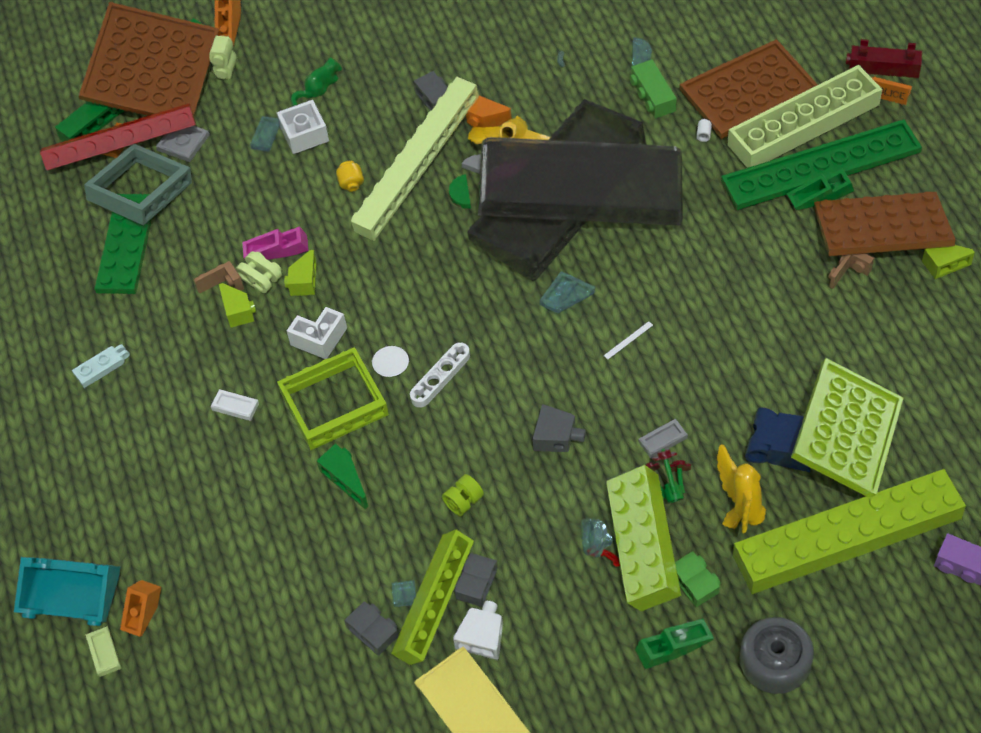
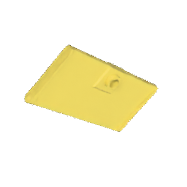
(467, 697)

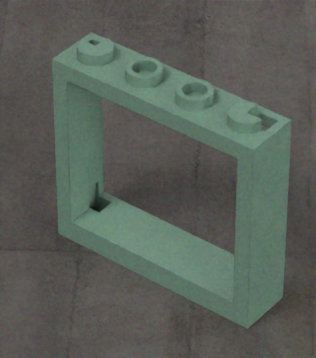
(141, 213)

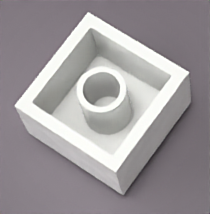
(303, 126)

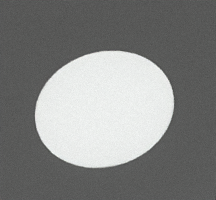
(390, 361)

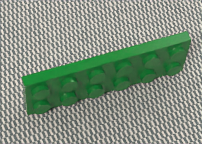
(123, 253)

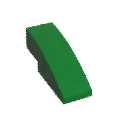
(821, 189)
(673, 643)

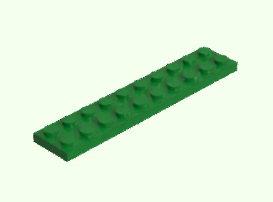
(791, 171)

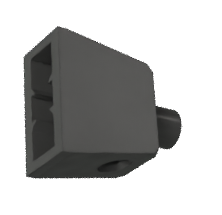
(556, 430)

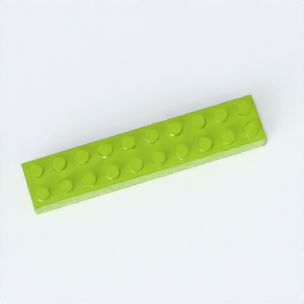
(848, 531)

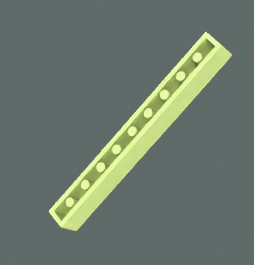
(414, 159)

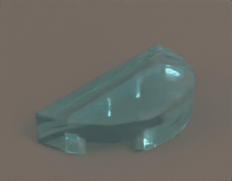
(641, 51)

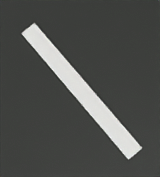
(629, 339)

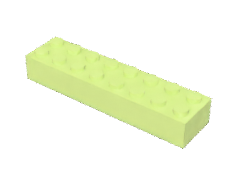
(804, 117)

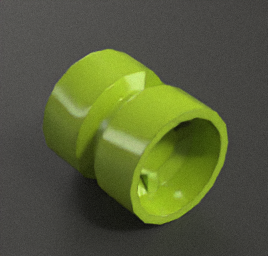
(460, 497)

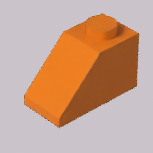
(487, 113)
(139, 607)

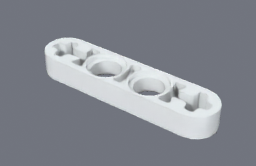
(437, 373)

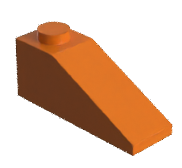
(227, 17)

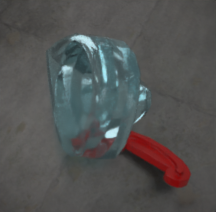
(596, 539)

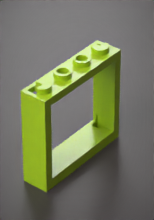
(345, 423)

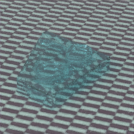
(565, 292)

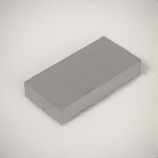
(663, 438)

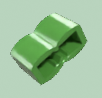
(696, 580)

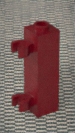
(886, 60)

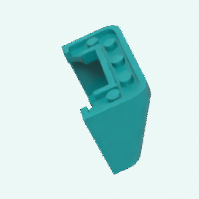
(65, 589)

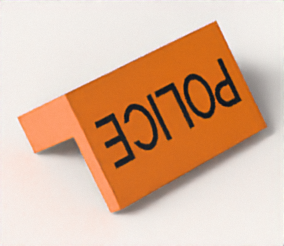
(893, 91)

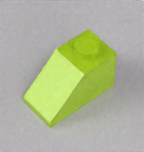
(945, 260)
(302, 275)
(237, 306)

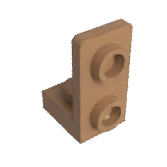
(859, 262)
(221, 273)

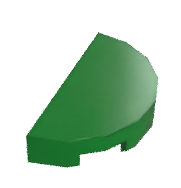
(459, 192)

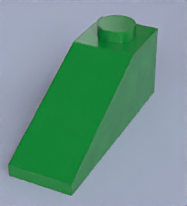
(340, 469)

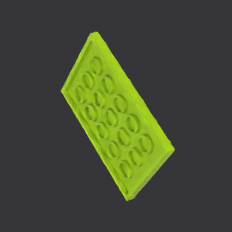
(848, 428)

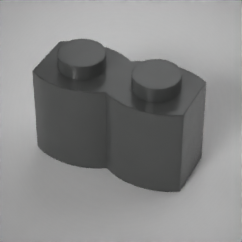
(476, 579)
(371, 628)

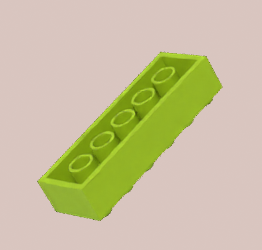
(643, 538)

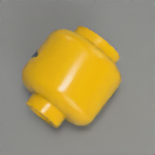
(349, 176)

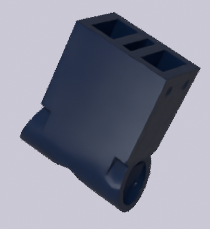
(775, 439)

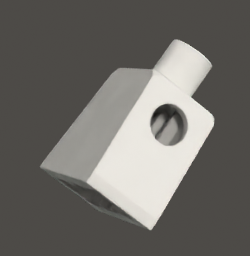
(481, 631)

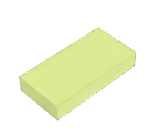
(103, 651)

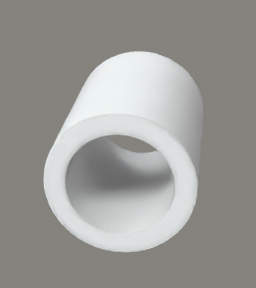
(704, 130)

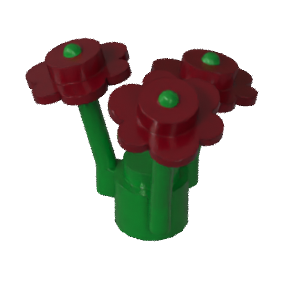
(673, 491)

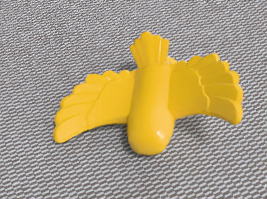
(511, 129)
(745, 490)

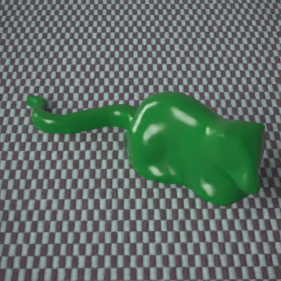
(318, 81)

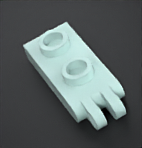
(100, 365)

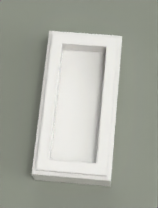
(234, 405)

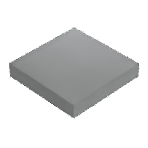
(183, 143)

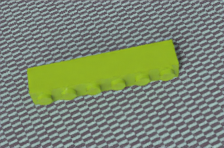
(432, 597)

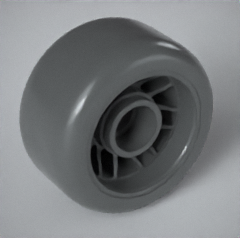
(774, 671)

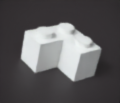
(318, 336)

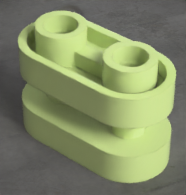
(259, 271)

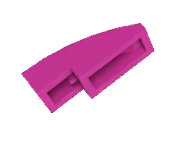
(277, 244)

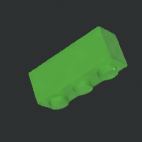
(653, 89)

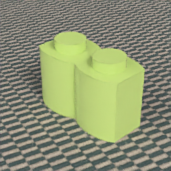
(223, 57)

